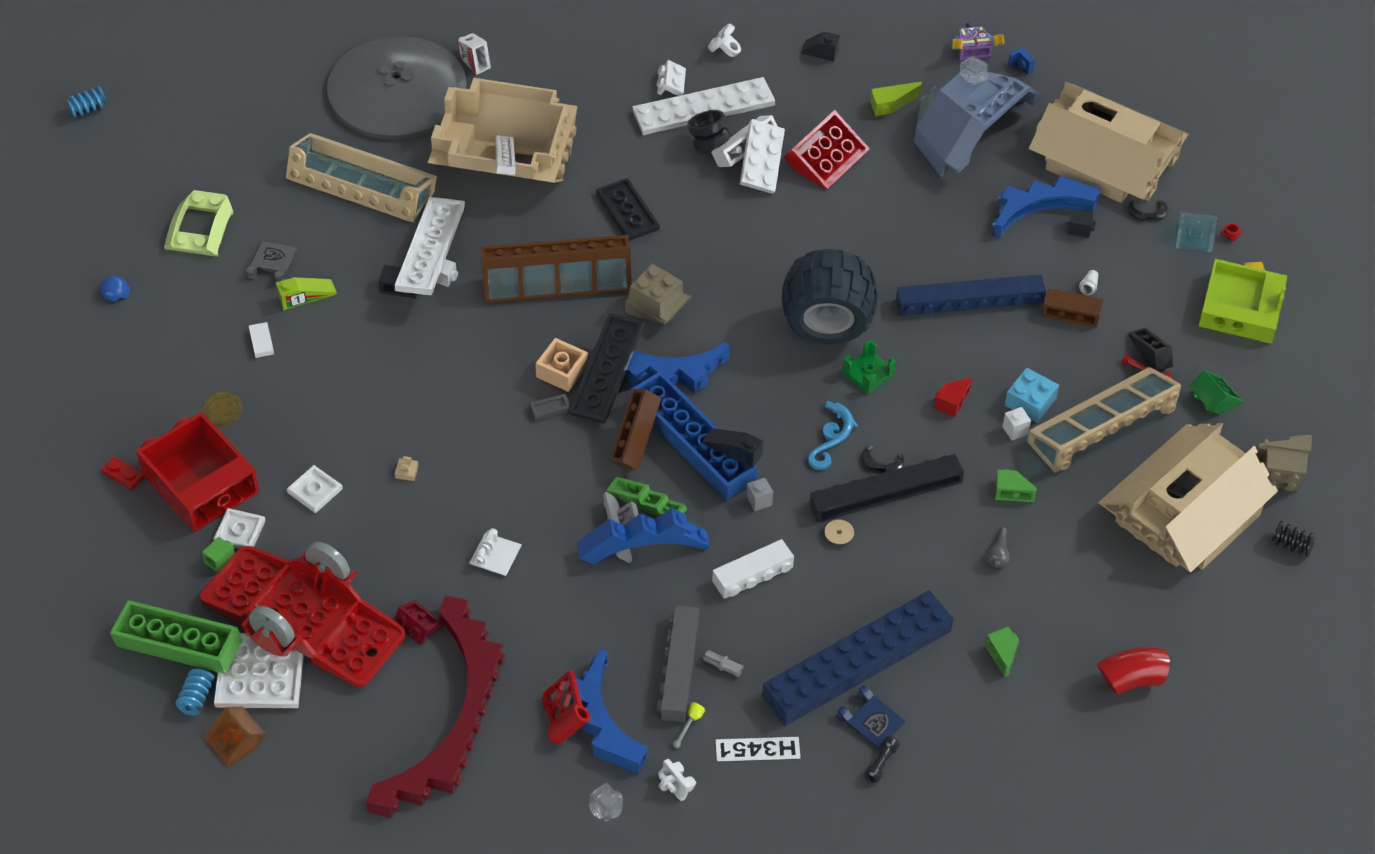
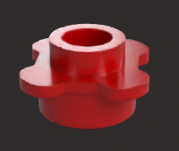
(1231, 231)

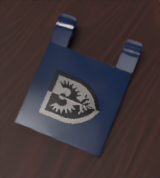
(873, 719)

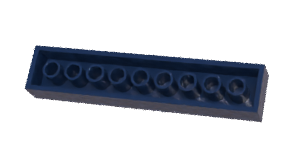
(857, 657)

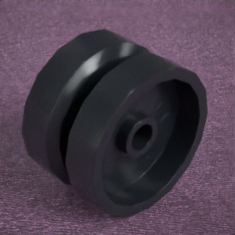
(708, 130)

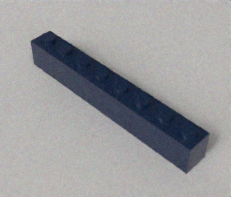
(970, 295)

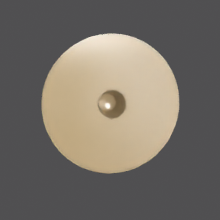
(839, 532)

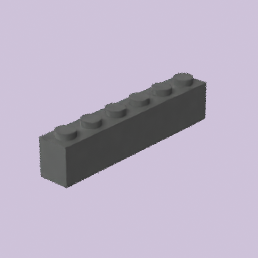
(680, 664)

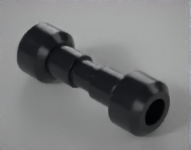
(874, 772)

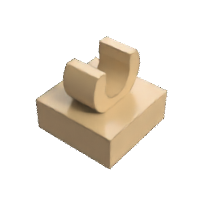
(406, 469)

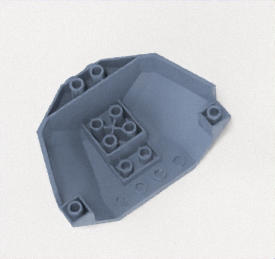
(959, 113)

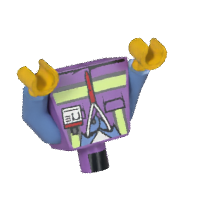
(975, 42)

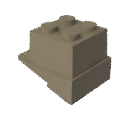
(656, 296)
(1286, 460)

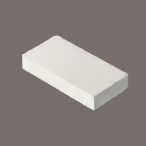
(261, 340)

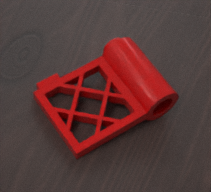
(569, 718)

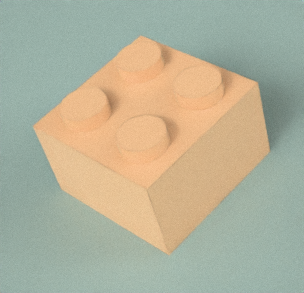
(561, 364)

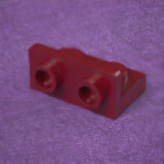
(417, 621)

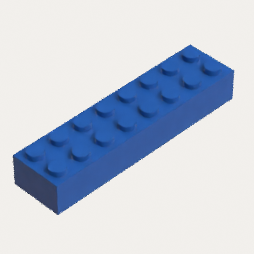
(685, 430)

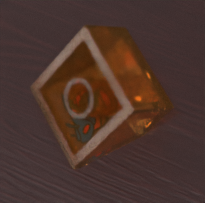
(234, 735)

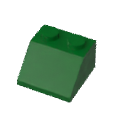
(1214, 393)

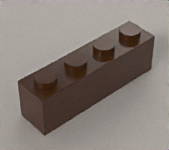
(635, 429)

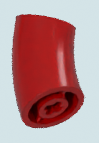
(1135, 668)

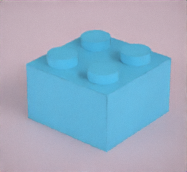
(1033, 394)

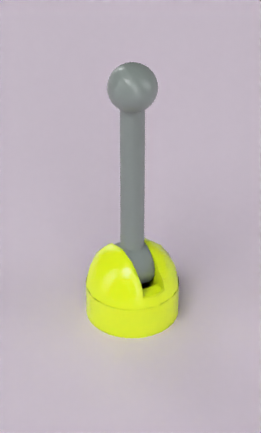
(694, 712)

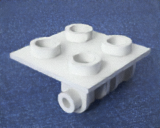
(495, 553)

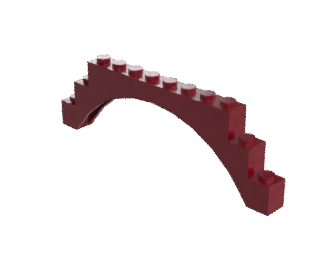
(444, 765)

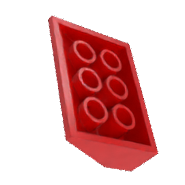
(827, 151)

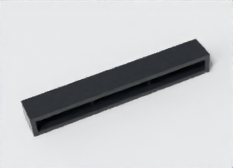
(886, 487)

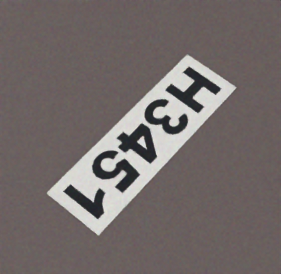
(757, 749)

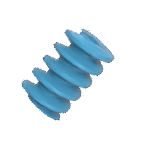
(86, 101)
(194, 691)

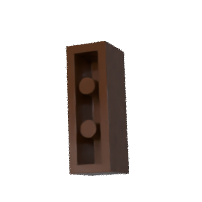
(1072, 307)

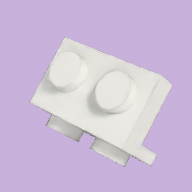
(671, 78)

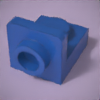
(1022, 58)

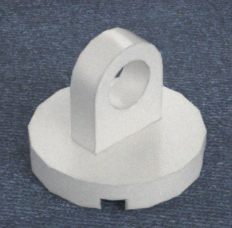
(725, 41)

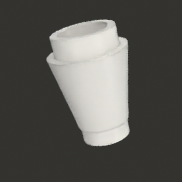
(1089, 283)

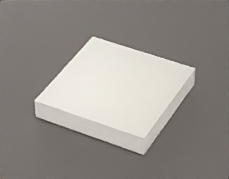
(314, 489)
(240, 528)

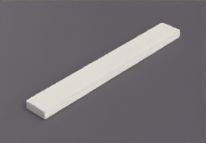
(505, 155)

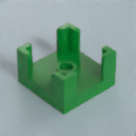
(868, 369)

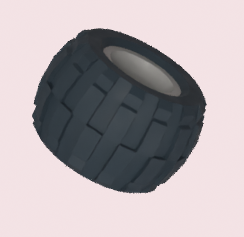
(829, 296)

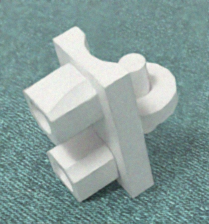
(672, 779)

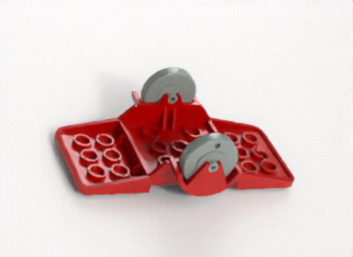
(306, 609)

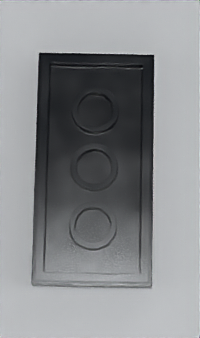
(627, 209)

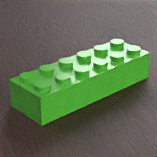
(176, 637)

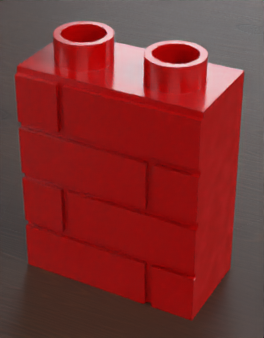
(197, 471)

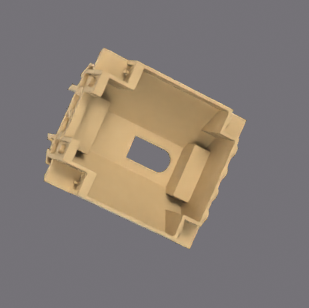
(493, 108)
(1104, 154)
(1210, 515)

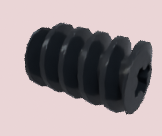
(1293, 538)

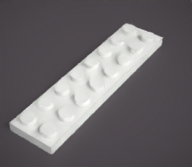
(677, 110)
(430, 246)

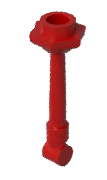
(1127, 360)

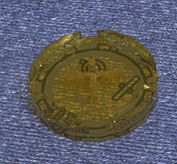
(223, 408)

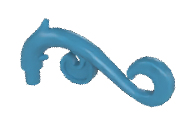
(834, 439)

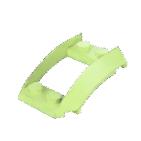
(196, 242)

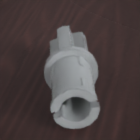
(723, 663)

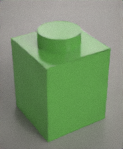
(218, 554)

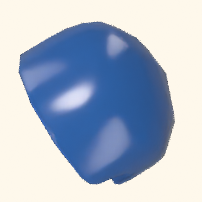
(114, 288)

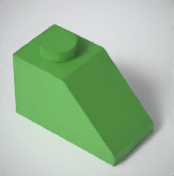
(1013, 487)
(1002, 647)

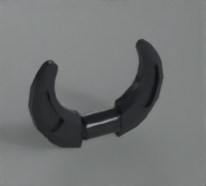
(1159, 214)
(870, 463)

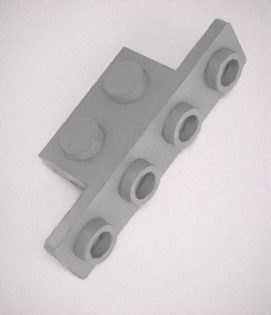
(622, 516)

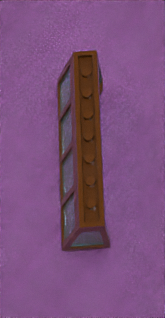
(556, 268)

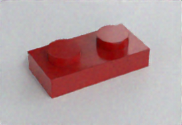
(123, 473)

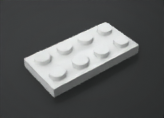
(762, 156)

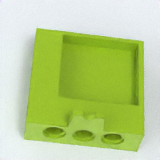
(1243, 301)

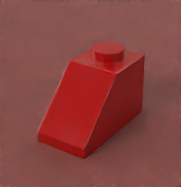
(952, 396)

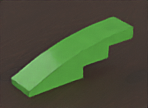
(645, 499)

